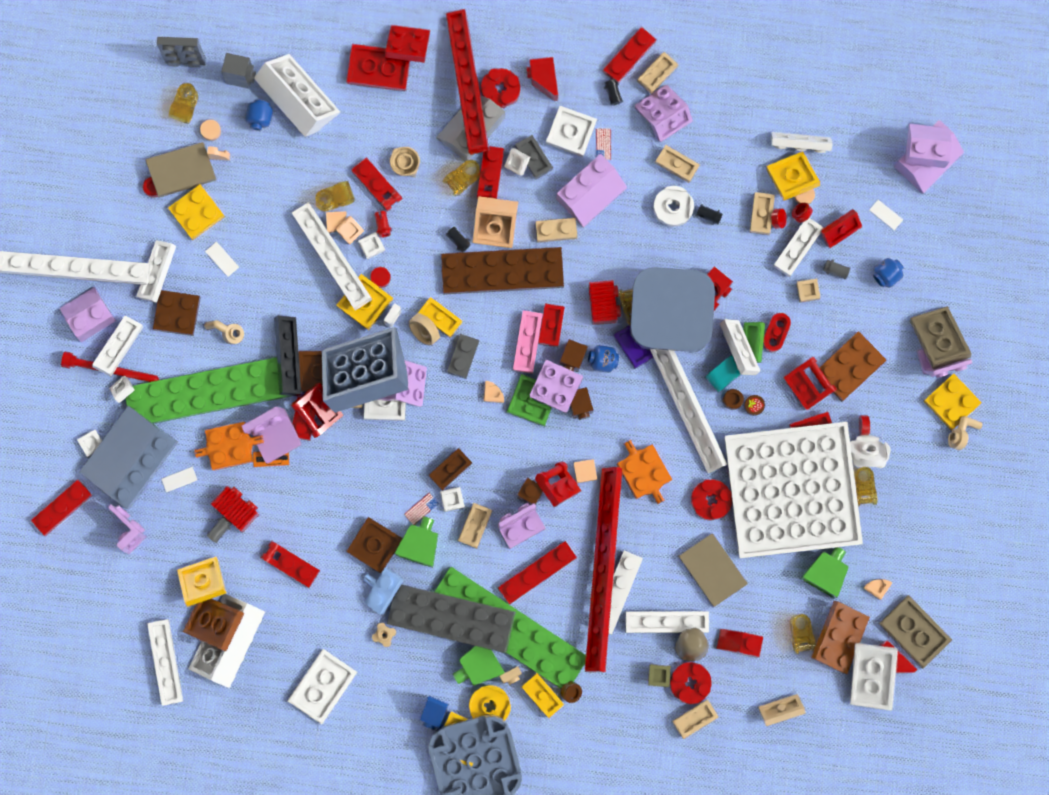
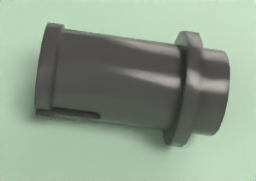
(836, 269)
(219, 529)

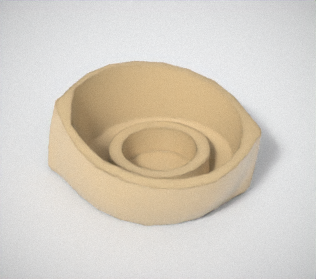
(405, 161)
(424, 329)

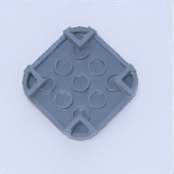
(672, 309)
(486, 744)

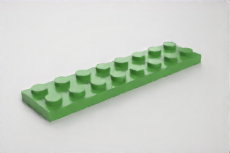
(207, 391)
(528, 640)

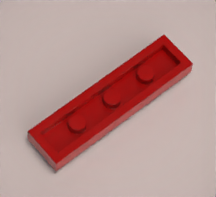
(537, 572)

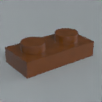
(450, 469)

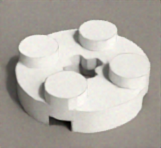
(665, 214)
(878, 453)

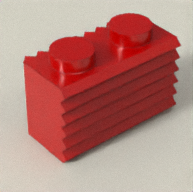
(603, 302)
(235, 508)

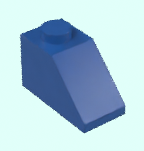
(434, 713)

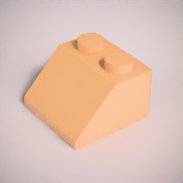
(495, 222)

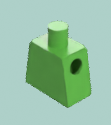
(419, 543)
(827, 572)
(478, 666)

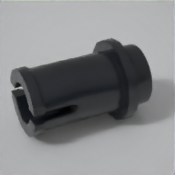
(613, 92)
(709, 214)
(458, 239)

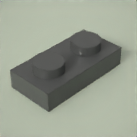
(538, 162)
(463, 356)

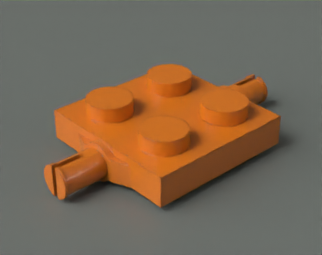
(228, 446)
(644, 472)

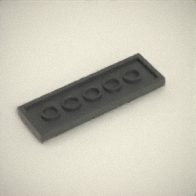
(452, 618)

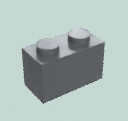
(238, 70)

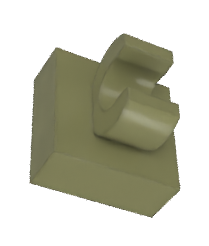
(659, 675)

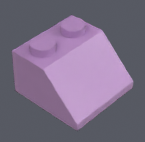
(928, 146)
(87, 314)

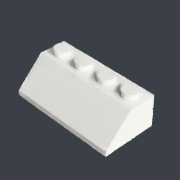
(296, 94)
(223, 665)

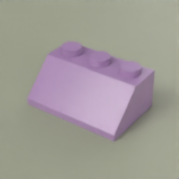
(925, 176)
(591, 190)

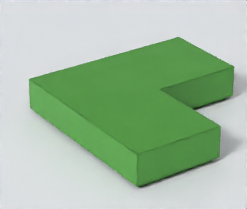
(524, 406)

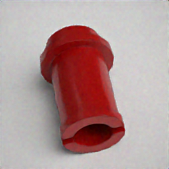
(383, 228)

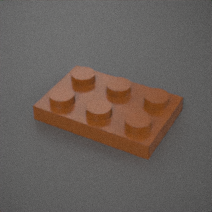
(852, 365)
(214, 623)
(838, 637)

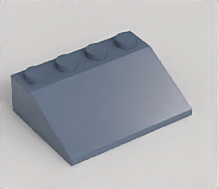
(363, 370)
(128, 457)

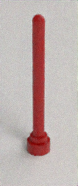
(70, 360)

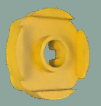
(484, 696)

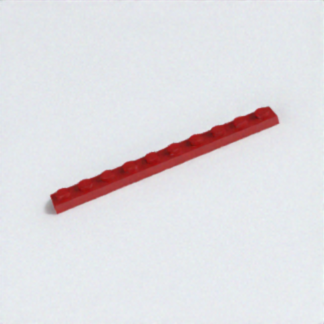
(603, 570)

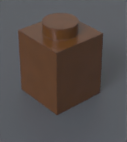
(573, 355)
(581, 404)
(530, 492)

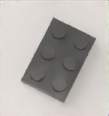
(181, 51)

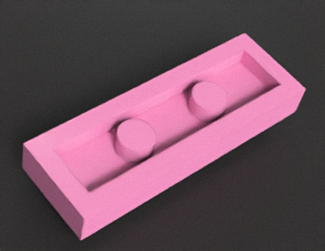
(527, 342)

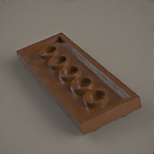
(502, 270)

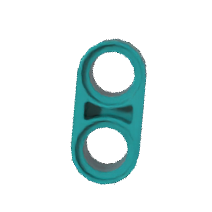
(723, 374)

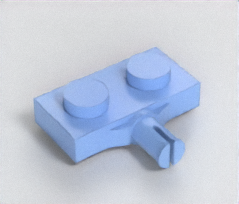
(382, 590)

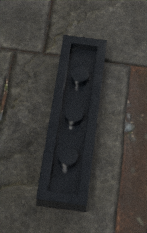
(287, 356)

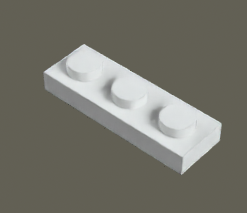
(801, 142)
(798, 247)
(159, 262)
(117, 346)
(739, 347)

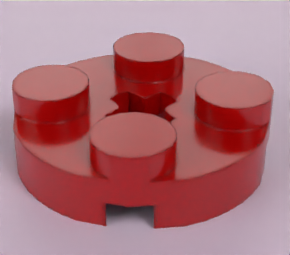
(508, 79)
(722, 496)
(680, 677)

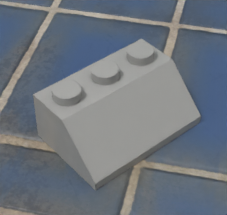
(454, 133)

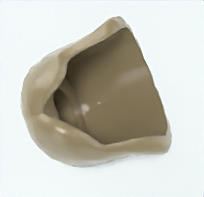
(692, 645)

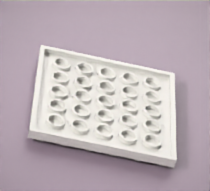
(793, 490)

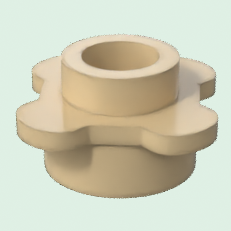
(386, 641)

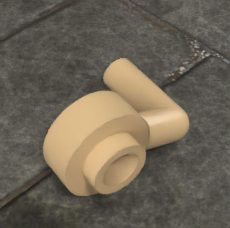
(227, 331)
(959, 437)

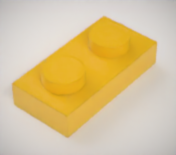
(441, 317)
(542, 695)

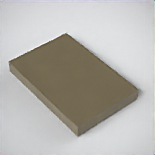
(180, 169)
(940, 337)
(713, 570)
(915, 631)

